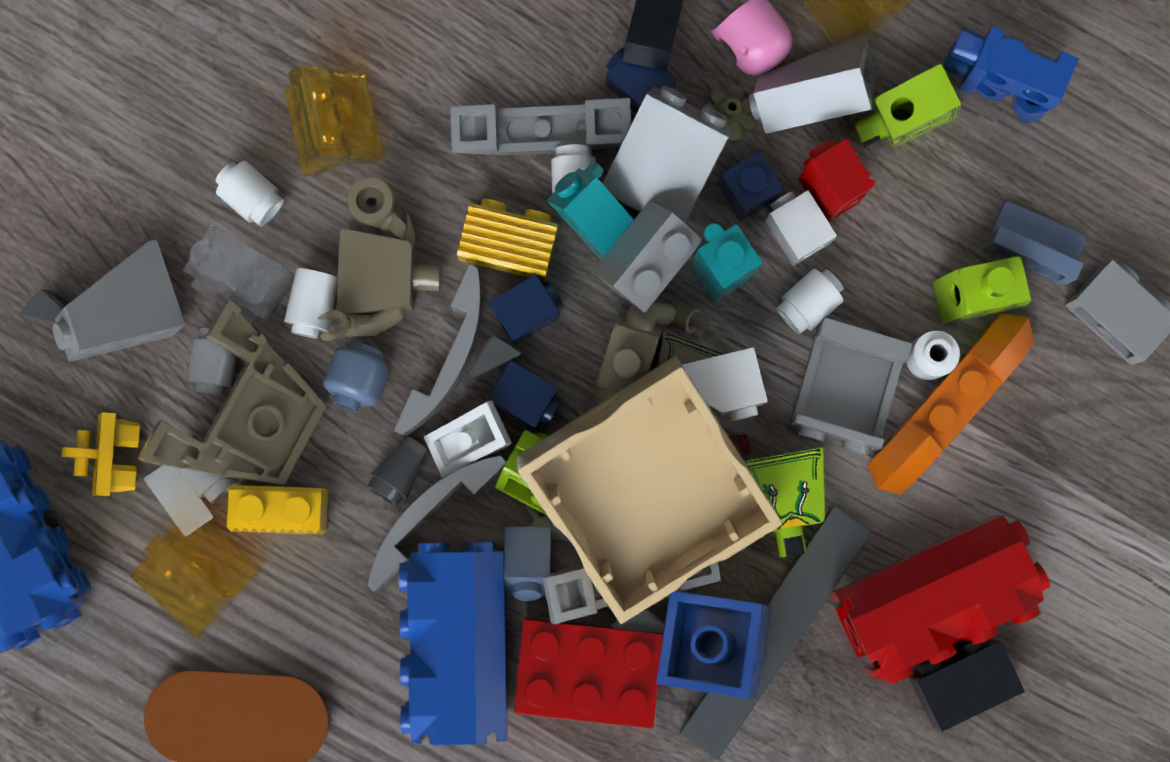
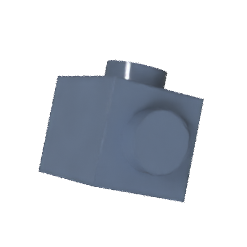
(526, 561)

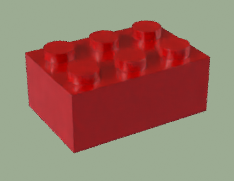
(588, 673)

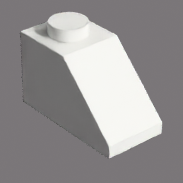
(730, 383)

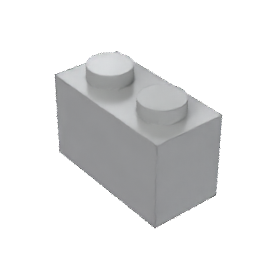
(647, 256)
(1122, 311)

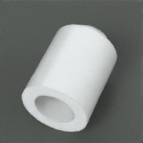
(310, 297)

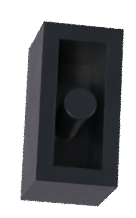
(966, 683)

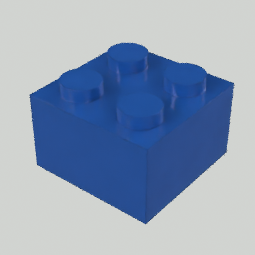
(713, 645)

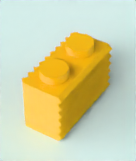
(508, 240)
(277, 509)

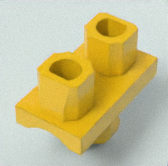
(109, 434)

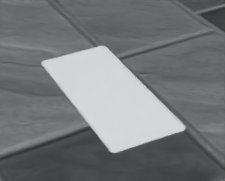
(178, 499)

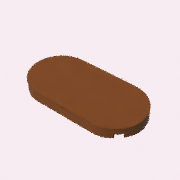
(236, 717)

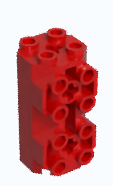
(941, 596)

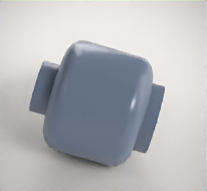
(356, 376)

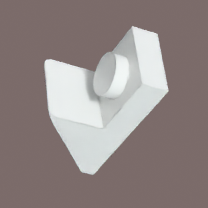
(468, 439)

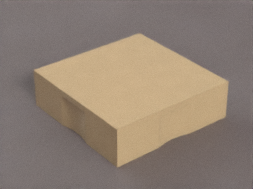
(648, 489)

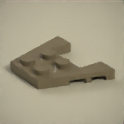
(260, 422)

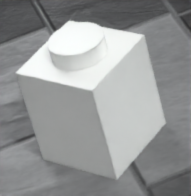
(799, 226)

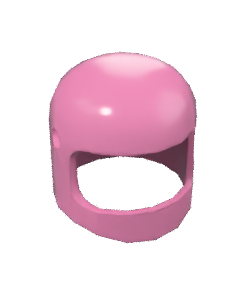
(756, 37)

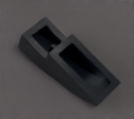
(652, 33)

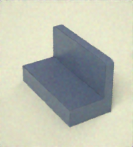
(1041, 243)

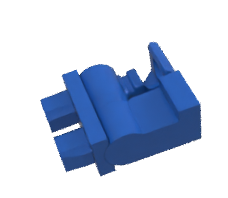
(1007, 68)

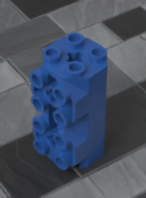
(36, 573)
(455, 643)

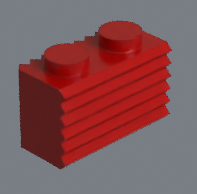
(836, 178)

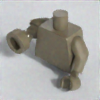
(374, 270)
(635, 343)

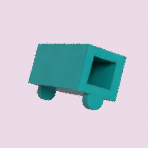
(590, 209)
(724, 261)

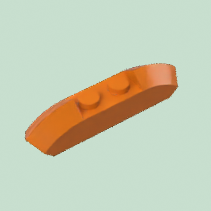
(952, 403)

